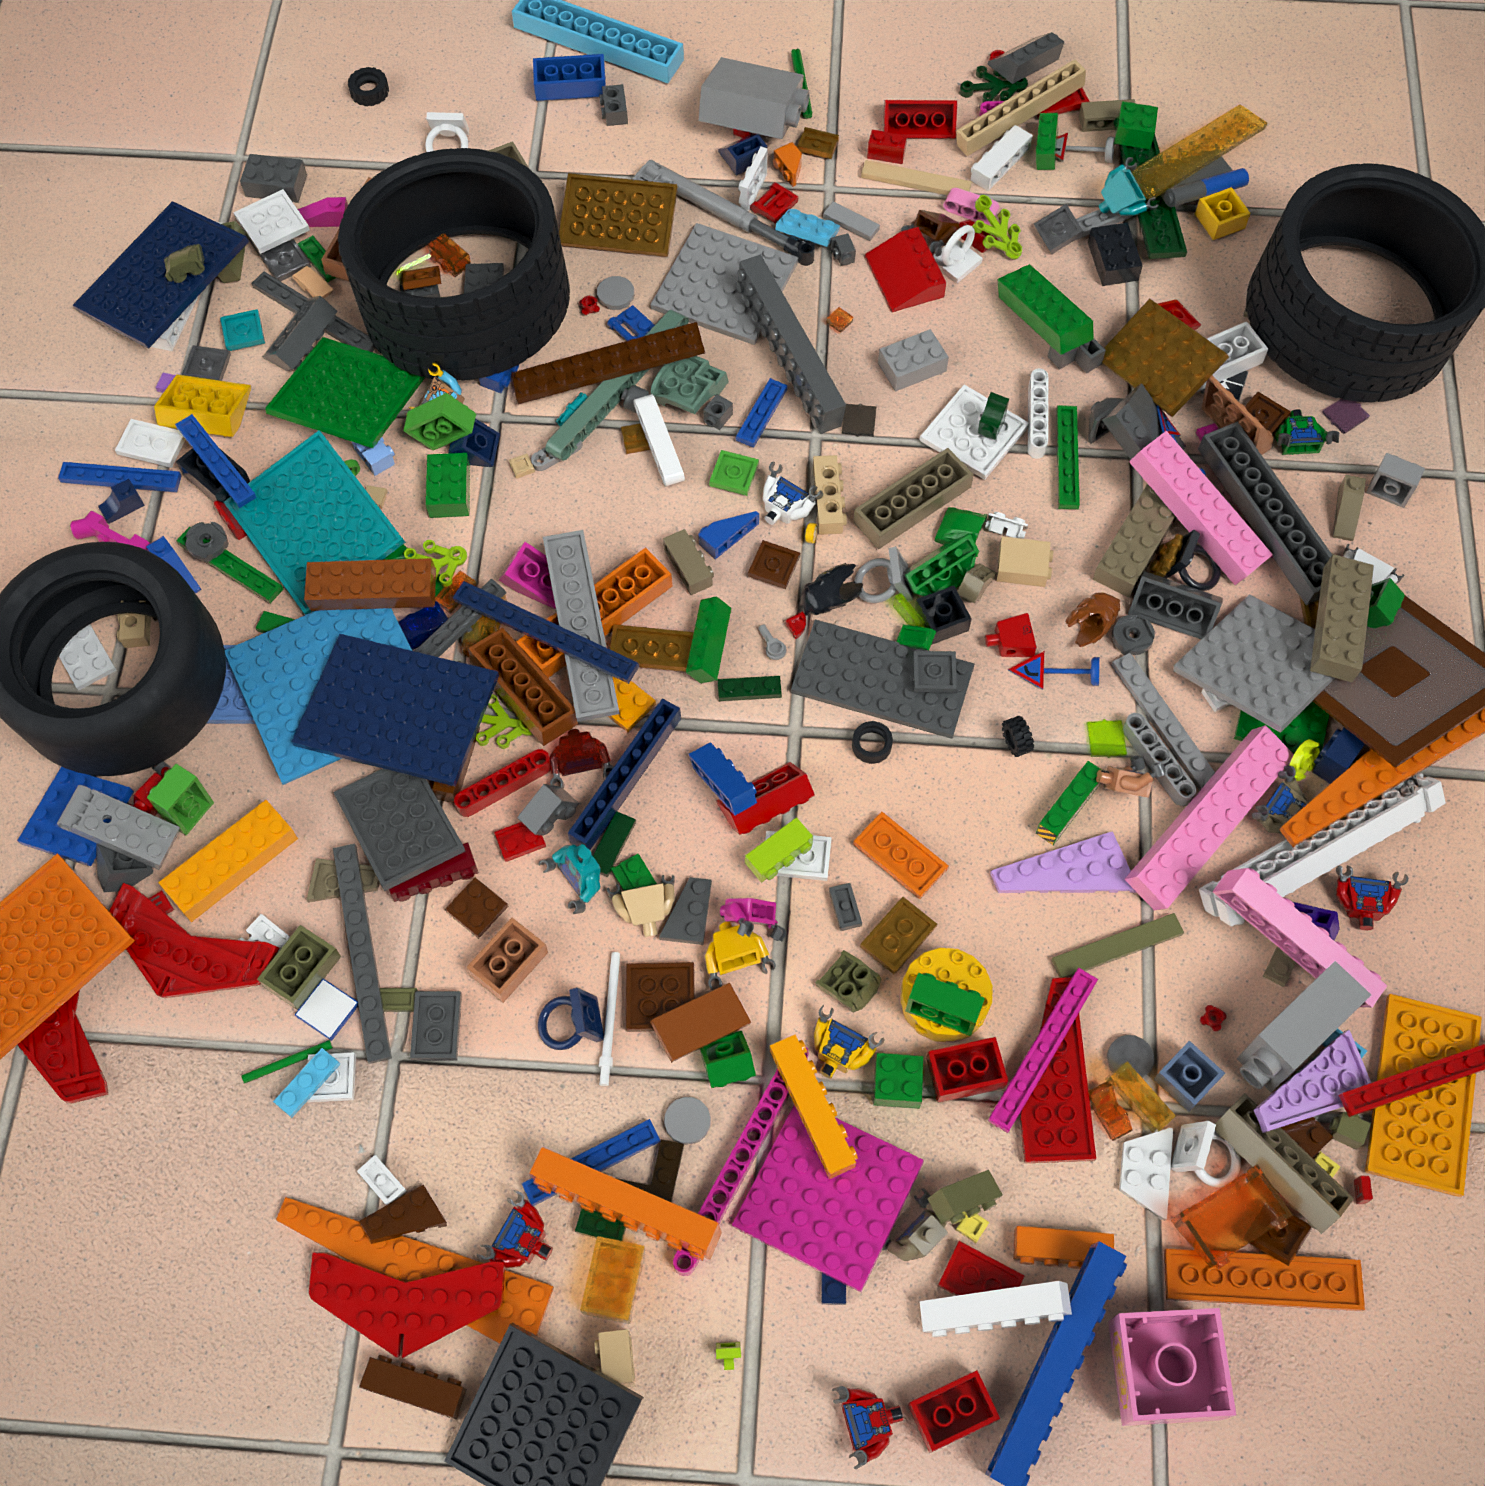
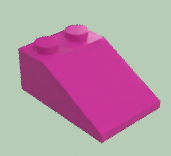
(529, 575)

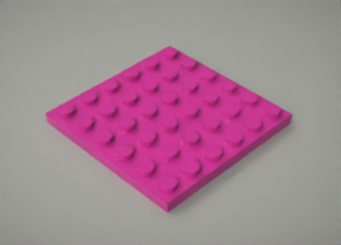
(825, 1221)

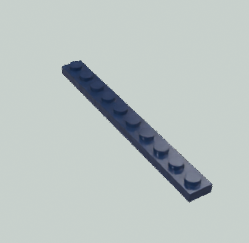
(546, 632)

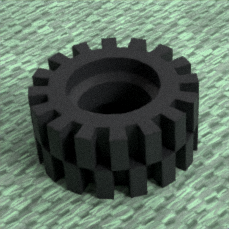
(1018, 736)

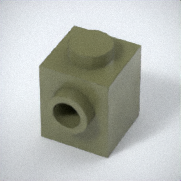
(1349, 1130)

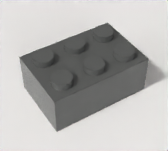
(270, 174)

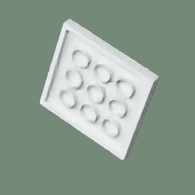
(958, 428)

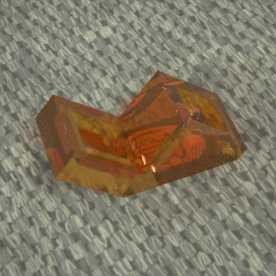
(1110, 1113)

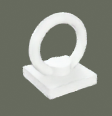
(447, 125)
(957, 258)
(1193, 1149)

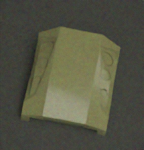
(184, 261)
(850, 982)

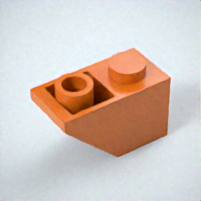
(788, 161)

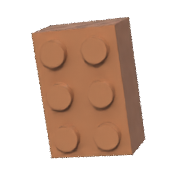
(507, 959)

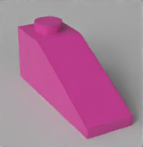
(325, 212)

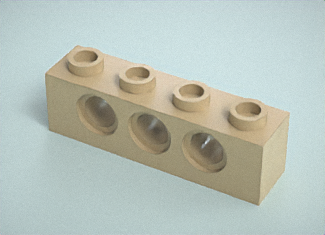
(829, 521)
(138, 634)

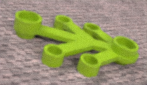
(1011, 246)
(448, 559)
(500, 723)

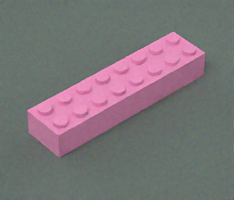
(1200, 507)
(1292, 929)

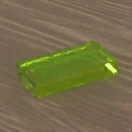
(906, 611)

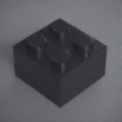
(944, 613)

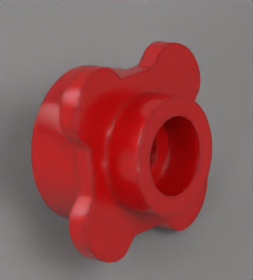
(589, 305)
(1217, 1013)

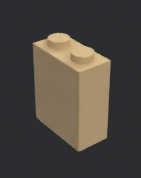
(1024, 561)

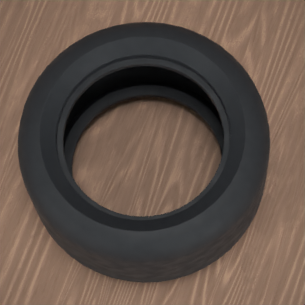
(151, 720)

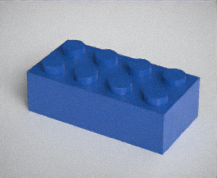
(569, 77)

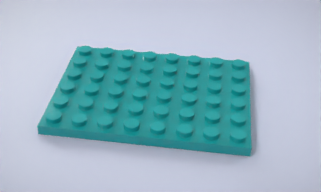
(313, 512)

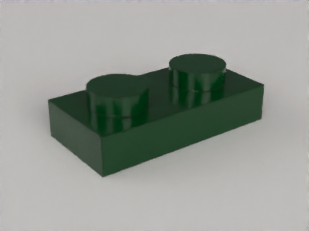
(595, 1225)

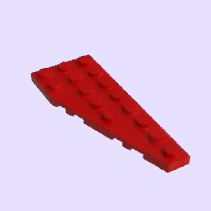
(1058, 1112)

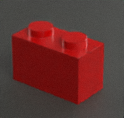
(887, 146)

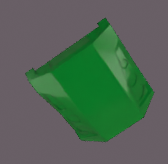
(959, 523)

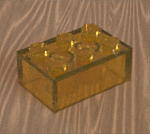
(613, 1280)

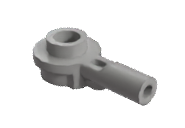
(775, 649)

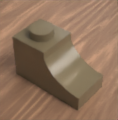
(975, 583)

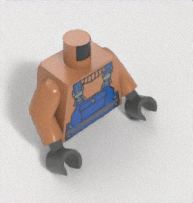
(1129, 779)

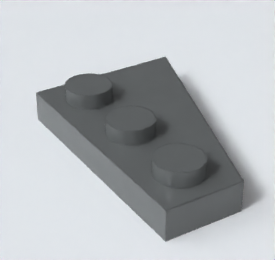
(690, 914)

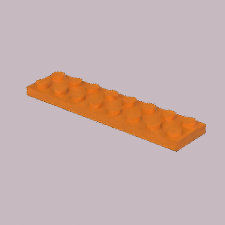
(1265, 1281)

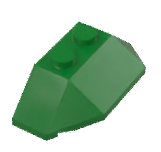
(943, 567)

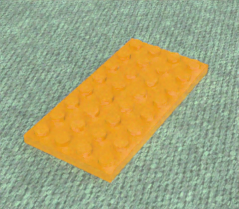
(1428, 1133)

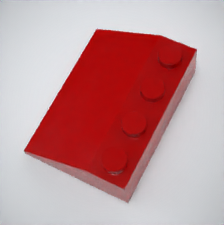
(906, 270)

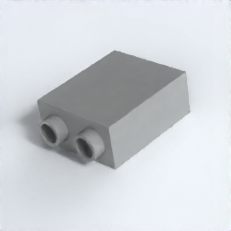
(753, 98)
(1301, 1028)

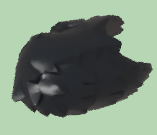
(829, 590)

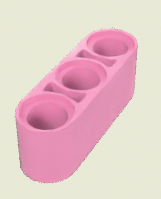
(963, 204)

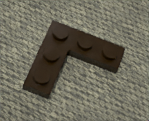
(665, 1171)

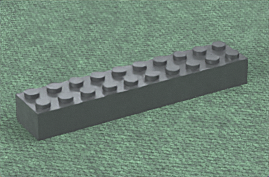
(790, 344)
(1267, 508)

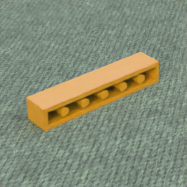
(813, 1107)

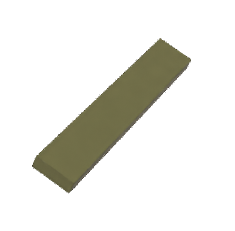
(1118, 946)

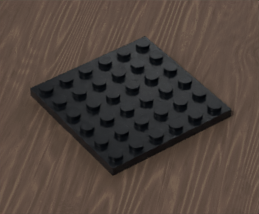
(542, 1418)

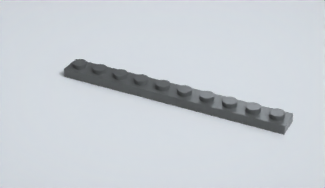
(362, 954)

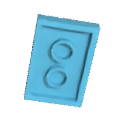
(807, 227)

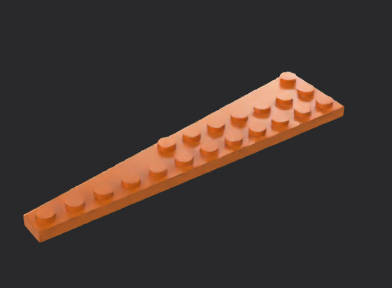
(1371, 778)

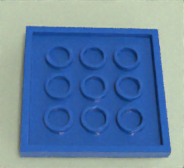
(42, 829)

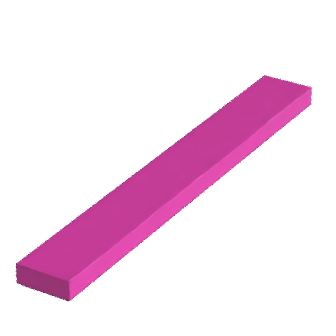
(1042, 1050)

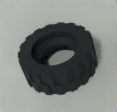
(364, 76)

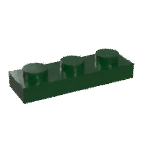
(749, 688)

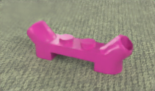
(96, 526)

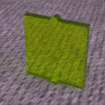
(414, 263)
(1106, 738)

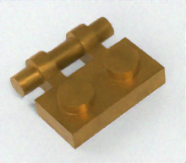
(1166, 556)

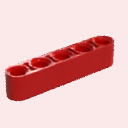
(496, 791)

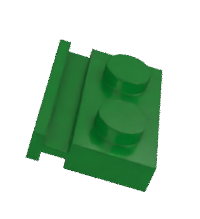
(633, 873)

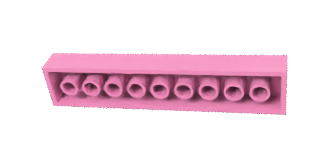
(1209, 818)

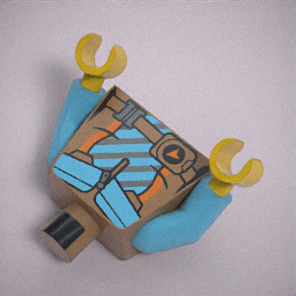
(442, 384)

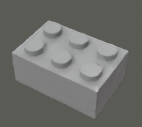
(913, 360)

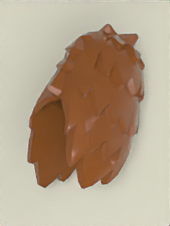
(1094, 616)

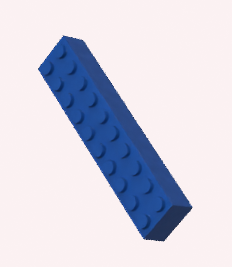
(1055, 1367)

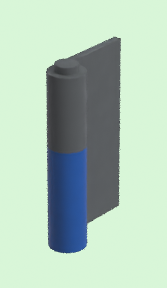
(1207, 181)

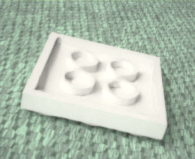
(271, 221)

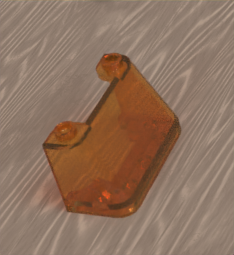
(1232, 1217)

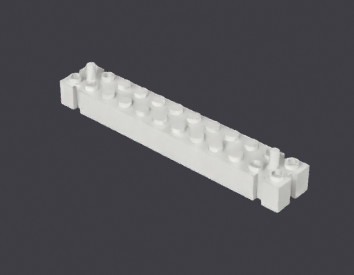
(1293, 867)

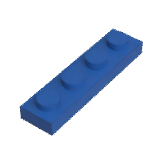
(761, 413)

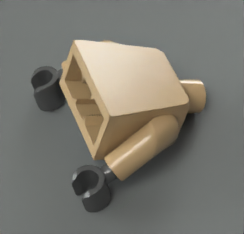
(645, 904)

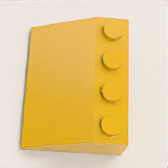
(213, 403)

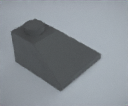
(1098, 411)
(116, 869)

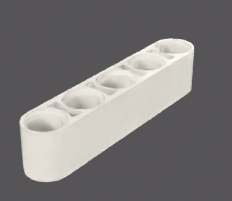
(1038, 413)
(659, 440)

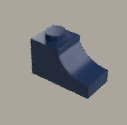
(121, 502)

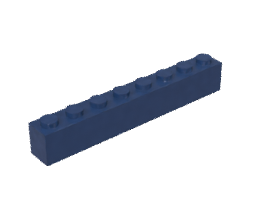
(625, 775)

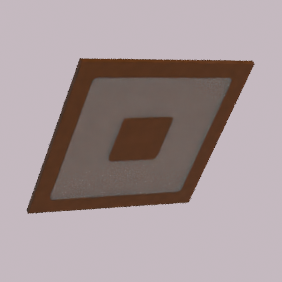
(1412, 685)

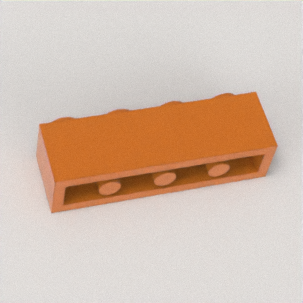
(1055, 1245)

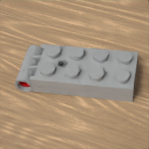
(128, 833)

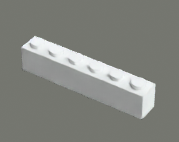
(995, 1308)

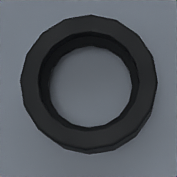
(872, 727)

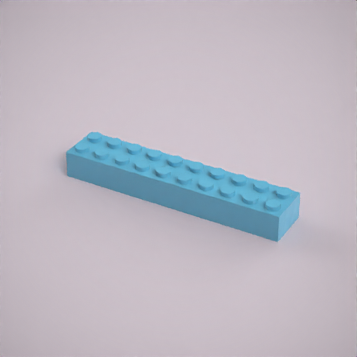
(600, 34)

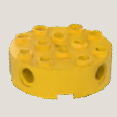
(951, 966)

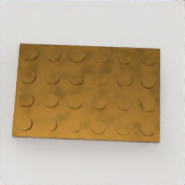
(618, 214)
(1162, 356)

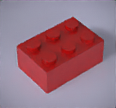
(966, 1069)
(953, 1411)

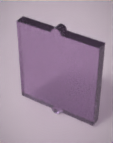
(1345, 415)

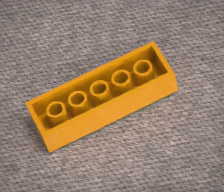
(228, 860)

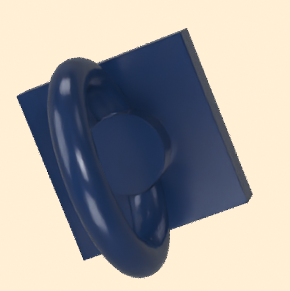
(584, 1015)

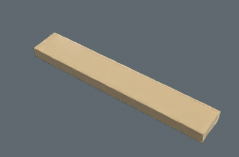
(912, 178)

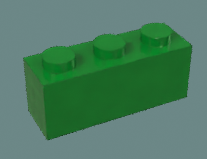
(1047, 141)

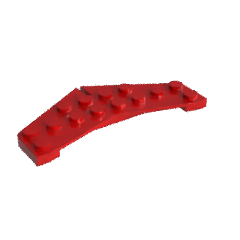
(185, 961)
(65, 1056)
(419, 1309)

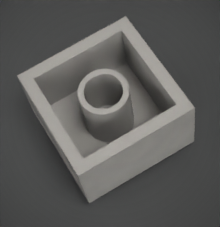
(1395, 480)

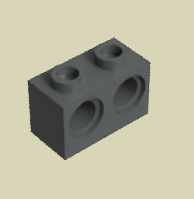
(614, 105)

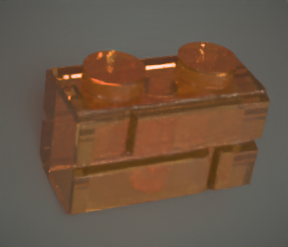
(448, 255)

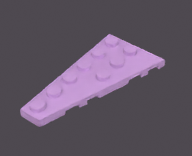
(1076, 868)
(1315, 1086)

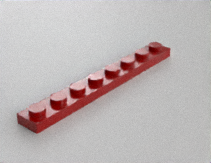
(1414, 1081)

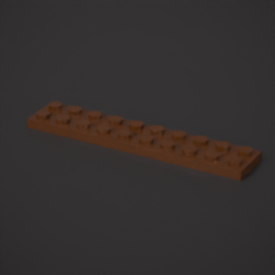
(607, 363)

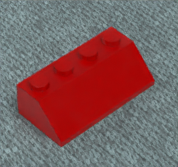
(921, 118)
(775, 795)

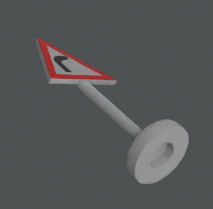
(1061, 147)

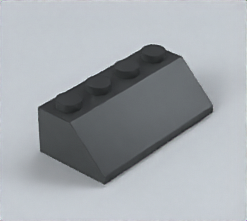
(1028, 57)
(301, 333)
(1175, 605)

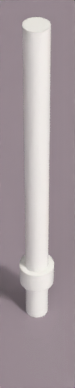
(606, 1060)

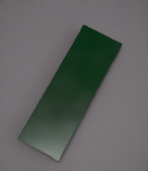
(613, 842)

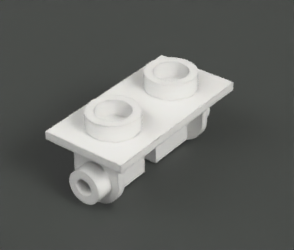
(999, 522)

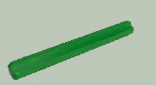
(799, 68)

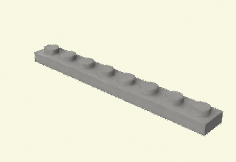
(1163, 720)

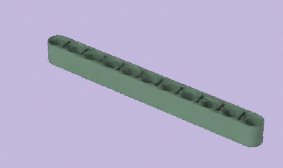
(602, 401)

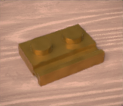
(818, 143)
(634, 439)

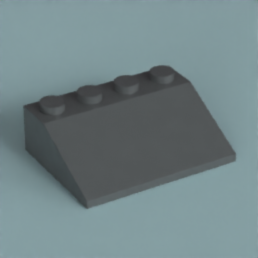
(1136, 422)

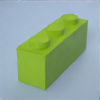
(779, 850)

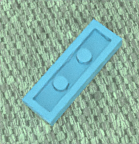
(306, 1082)

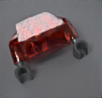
(578, 754)

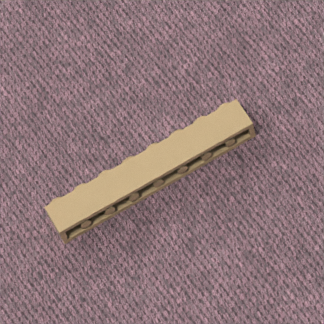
(1021, 107)

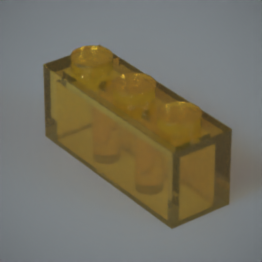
(1140, 1097)

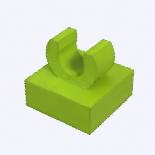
(728, 1352)

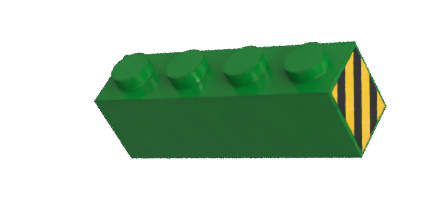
(1069, 804)

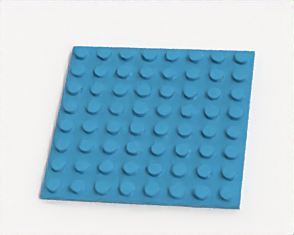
(284, 668)

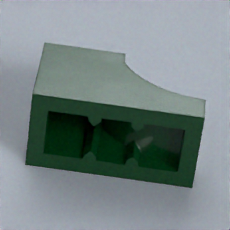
(993, 416)

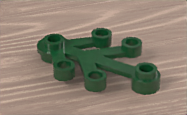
(967, 87)

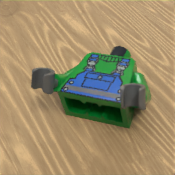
(1303, 435)

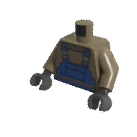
(1283, 804)
(920, 1235)

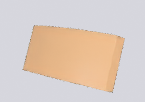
(312, 282)

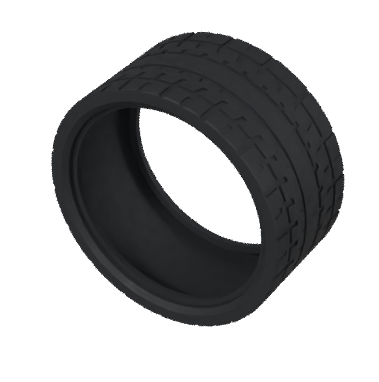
(456, 195)
(1393, 216)

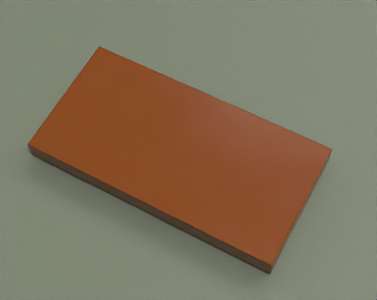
(700, 1022)

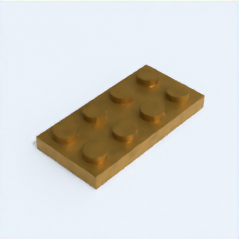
(653, 646)

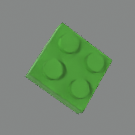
(734, 472)

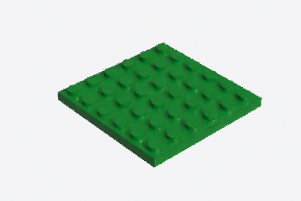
(345, 393)

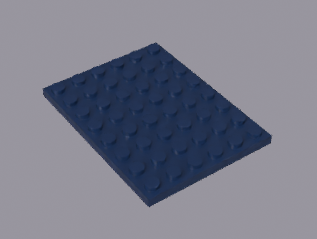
(135, 293)
(396, 709)

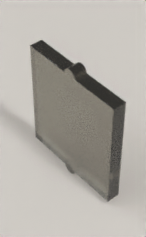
(859, 420)

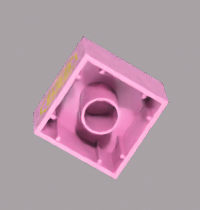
(1171, 1367)

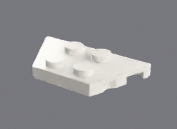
(1147, 1171)

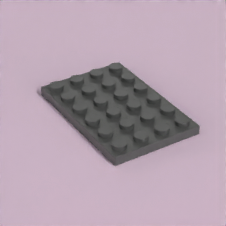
(398, 825)

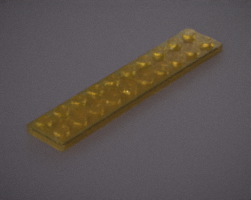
(1197, 151)

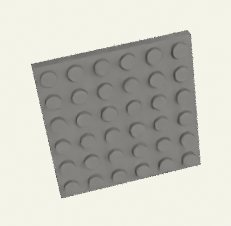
(706, 277)
(1257, 663)

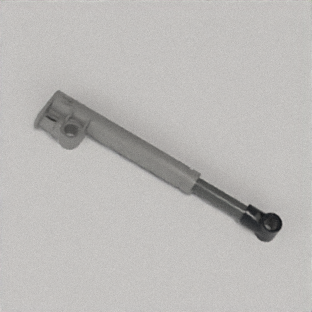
(726, 210)

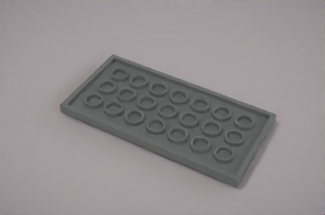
(875, 679)

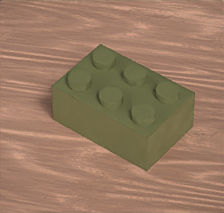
(299, 967)

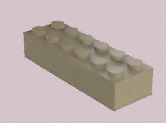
(913, 498)
(1135, 544)
(1342, 618)
(1285, 1165)

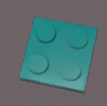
(242, 330)

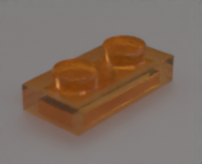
(445, 598)

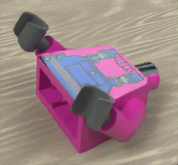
(752, 911)

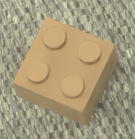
(616, 1356)

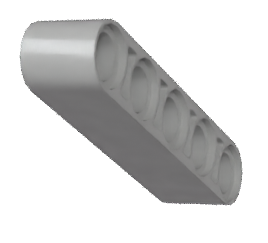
(1158, 749)

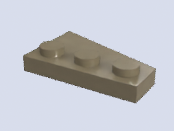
(325, 882)

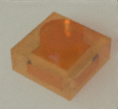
(840, 319)

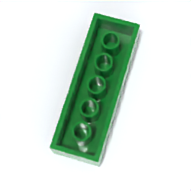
(1045, 309)

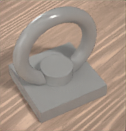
(896, 569)

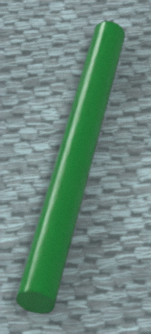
(285, 1062)

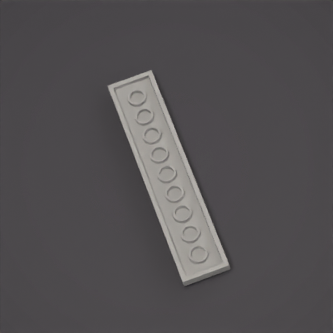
(579, 612)

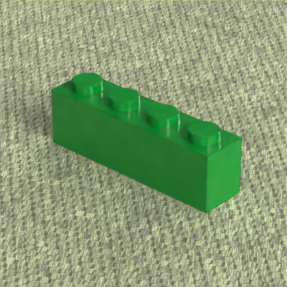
(708, 640)

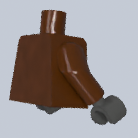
(935, 226)

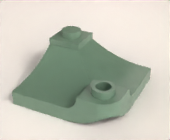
(688, 383)

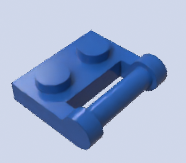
(633, 320)

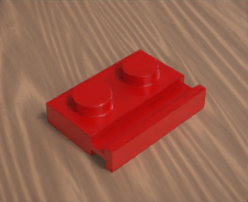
(518, 841)

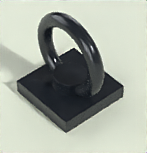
(1184, 558)

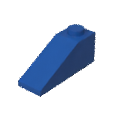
(725, 533)
(165, 551)

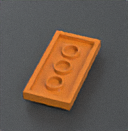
(900, 855)

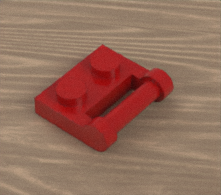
(778, 205)

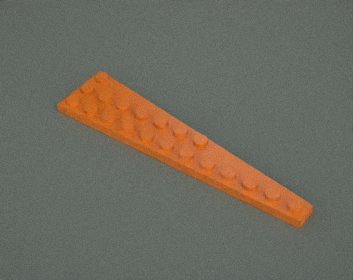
(410, 1260)

